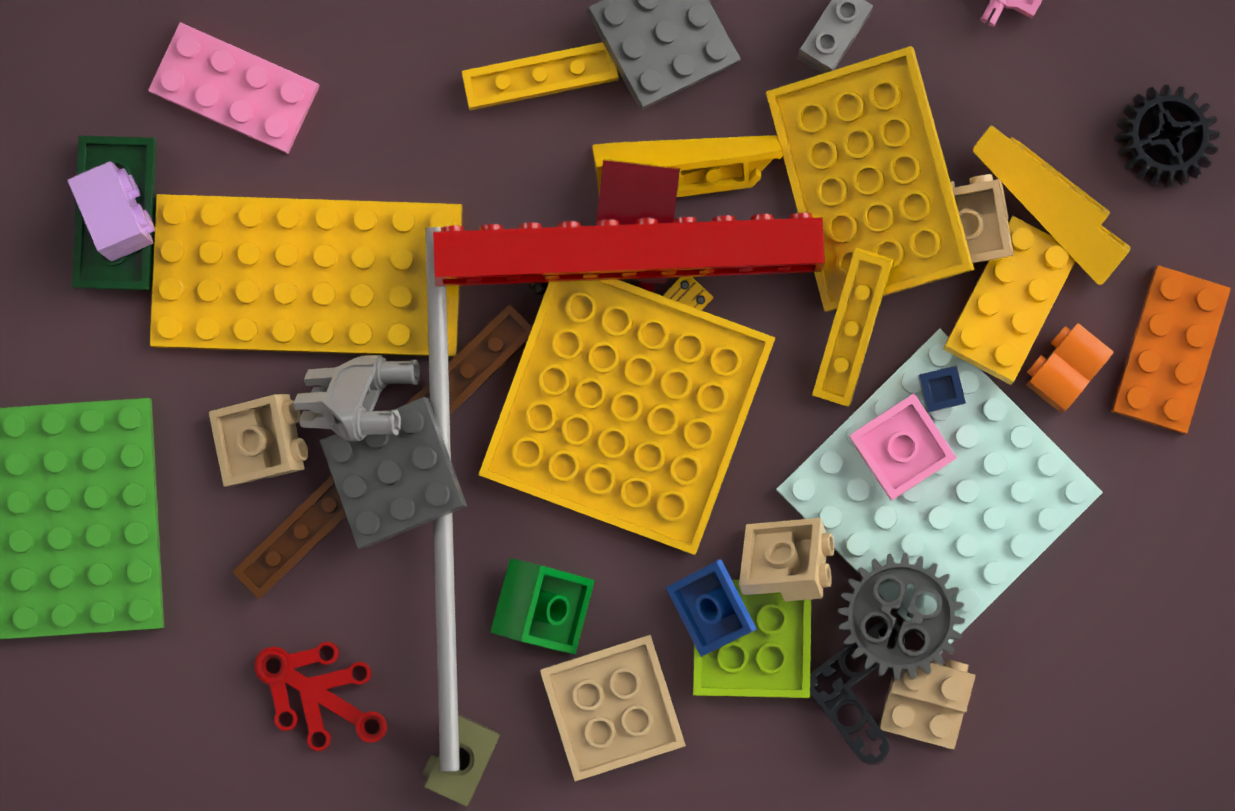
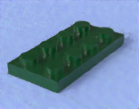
(89, 266)

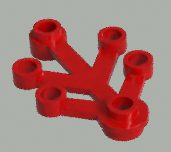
(315, 692)

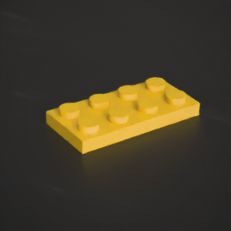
(1011, 303)

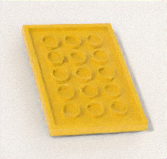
(874, 171)

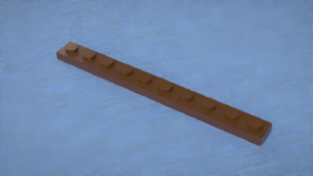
(324, 508)

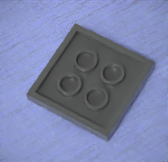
(662, 44)
(394, 479)

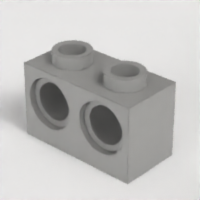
(834, 34)

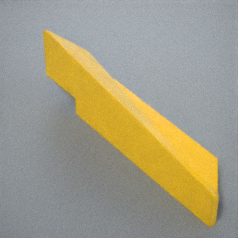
(704, 163)
(1055, 202)

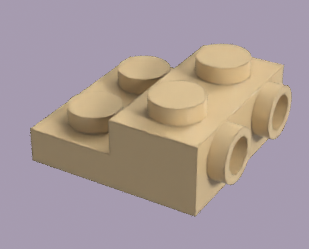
(984, 218)
(258, 439)
(787, 559)
(930, 704)

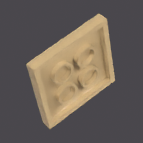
(612, 708)

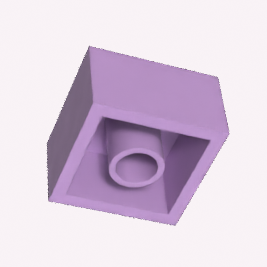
(111, 212)

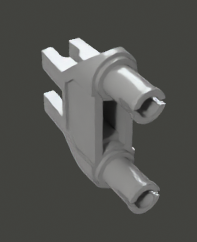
(350, 395)

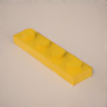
(538, 76)
(852, 327)

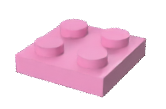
(902, 447)

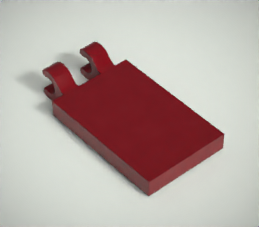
(638, 192)

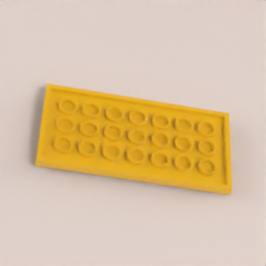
(295, 275)

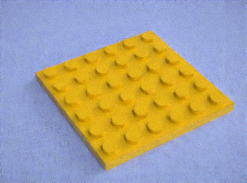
(627, 408)

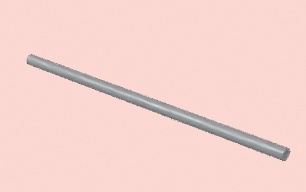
(444, 525)

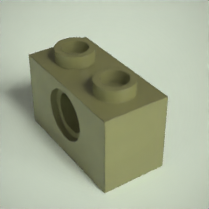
(461, 784)

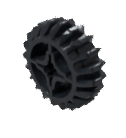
(1162, 122)

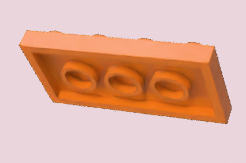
(1171, 349)

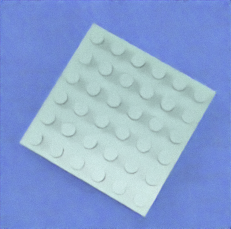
(973, 517)

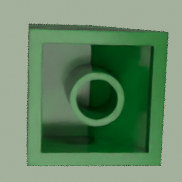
(542, 606)

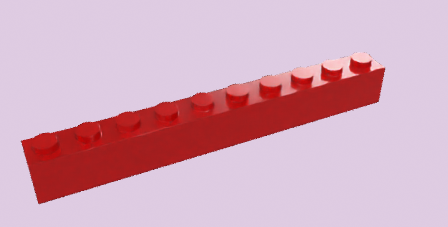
(628, 250)

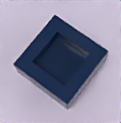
(941, 389)

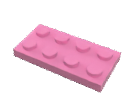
(233, 88)

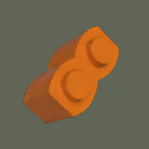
(1069, 367)

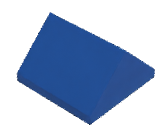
(711, 608)

